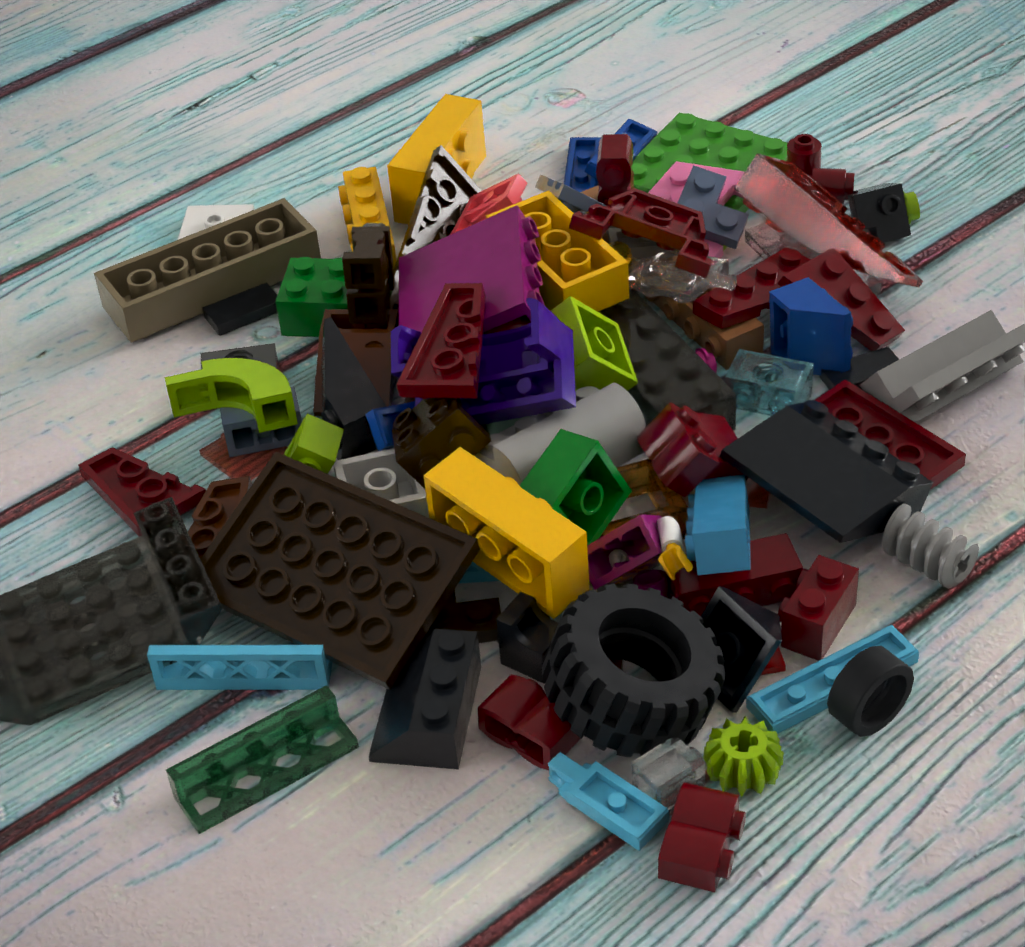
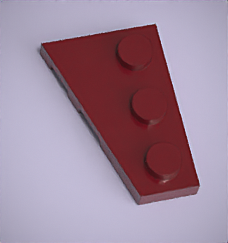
(872, 321)

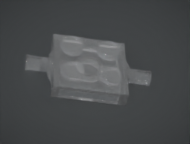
(659, 277)

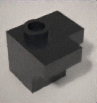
(881, 210)
(524, 636)

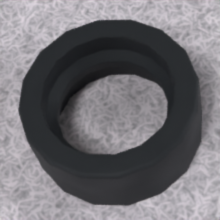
(870, 690)

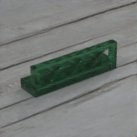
(255, 753)

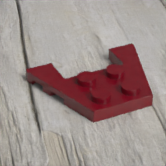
(653, 218)

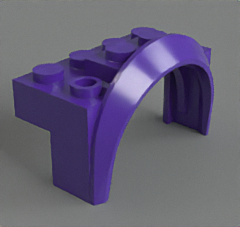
(520, 368)

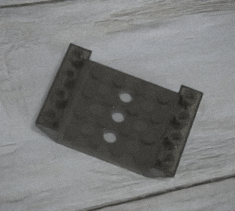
(134, 593)

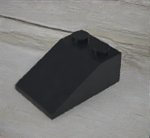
(346, 394)

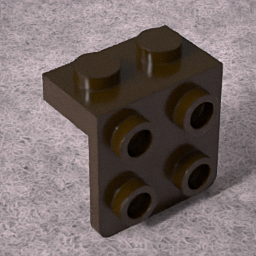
(432, 433)

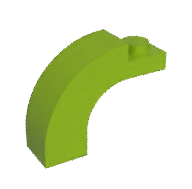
(235, 384)

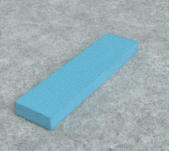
(808, 689)

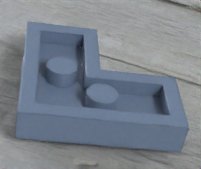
(702, 194)

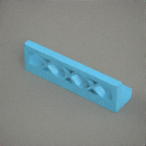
(239, 667)

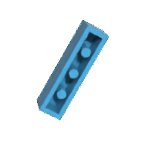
(719, 526)

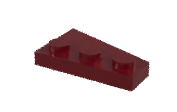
(131, 486)

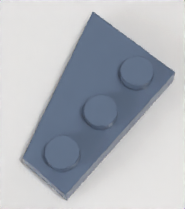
(568, 196)

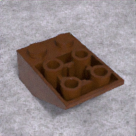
(370, 346)

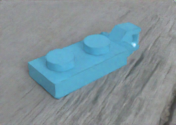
(608, 800)

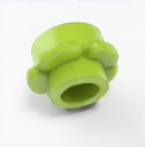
(912, 206)

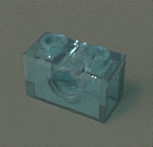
(768, 381)

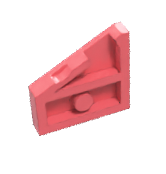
(491, 200)

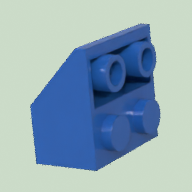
(810, 326)

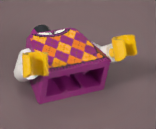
(637, 548)

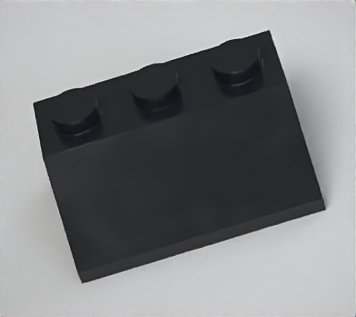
(430, 703)

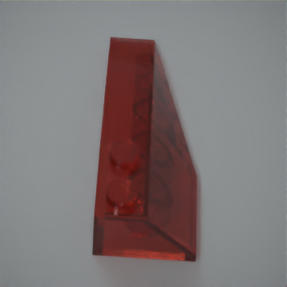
(816, 218)

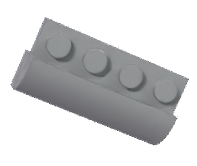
(948, 367)
(599, 414)

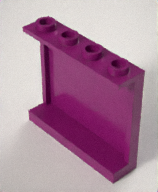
(491, 252)

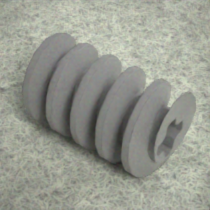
(926, 549)

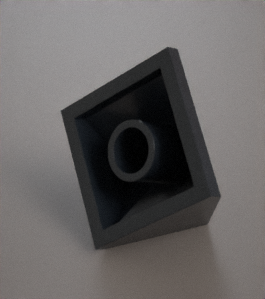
(747, 641)

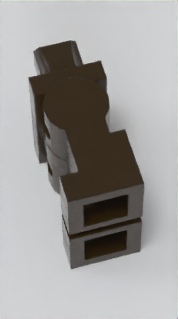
(369, 274)

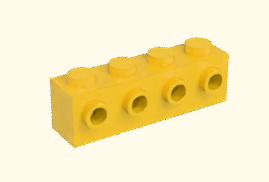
(363, 201)

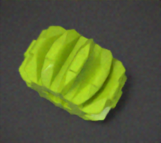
(743, 756)

